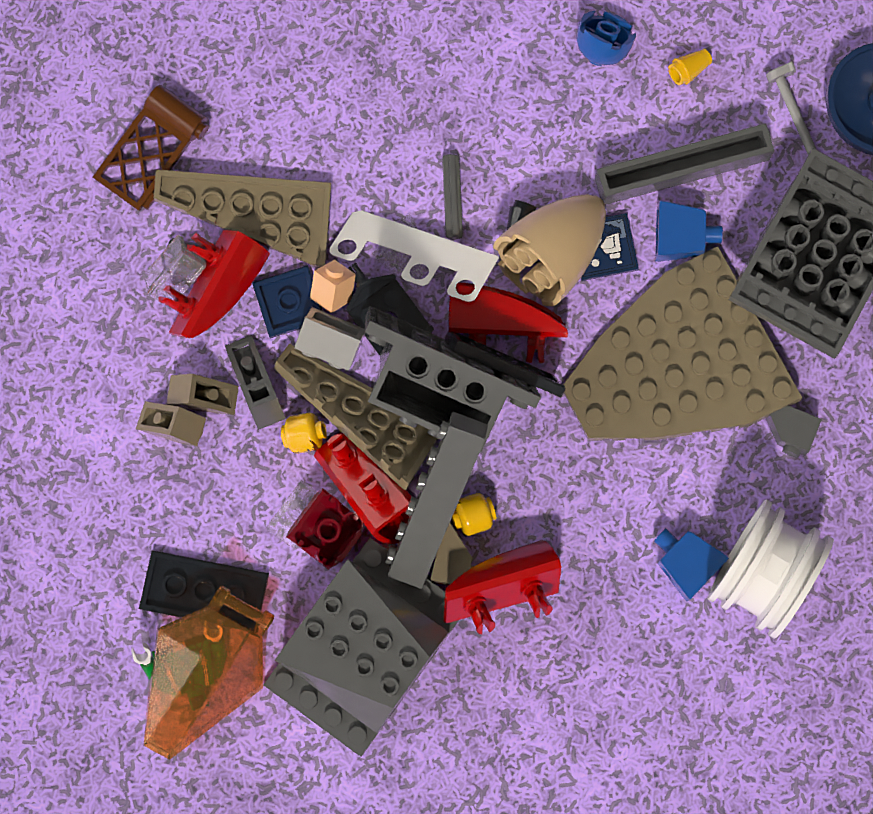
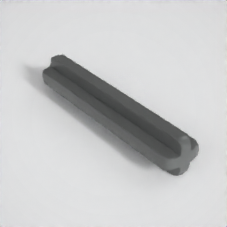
(452, 196)

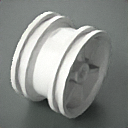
(771, 569)

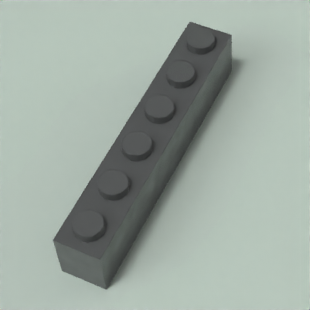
(684, 164)
(437, 499)

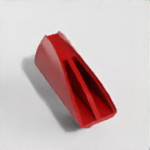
(228, 274)
(504, 314)
(365, 486)
(504, 581)

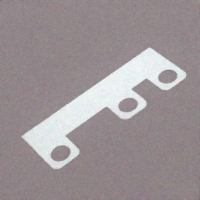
(422, 246)

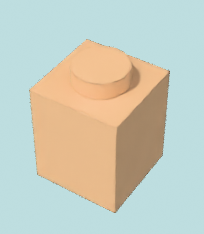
(332, 286)

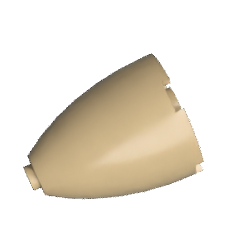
(561, 237)

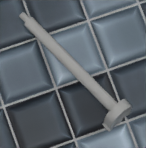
(778, 75)

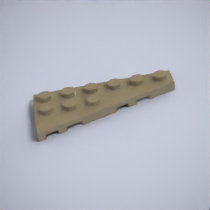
(271, 211)
(344, 402)

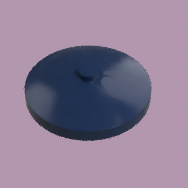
(851, 99)

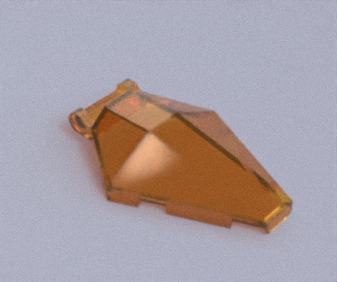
(202, 672)

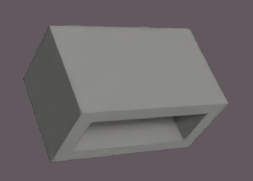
(329, 339)

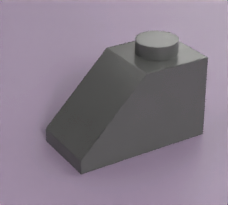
(793, 430)

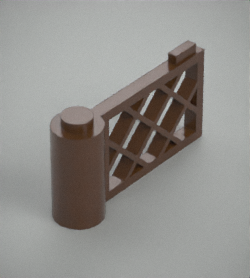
(171, 115)

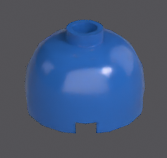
(604, 38)

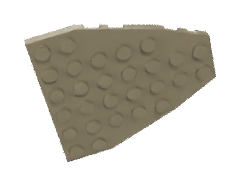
(680, 362)

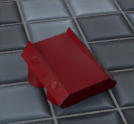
(326, 529)

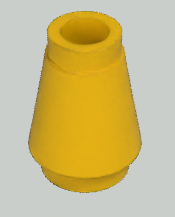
(689, 66)

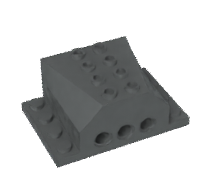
(814, 256)
(429, 381)
(360, 649)

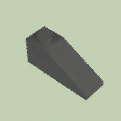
(254, 382)

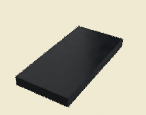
(504, 363)
(185, 585)

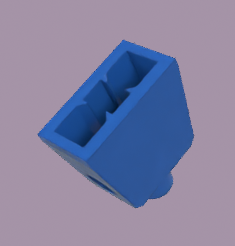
(682, 232)
(688, 561)

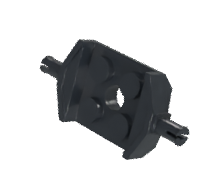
(385, 295)

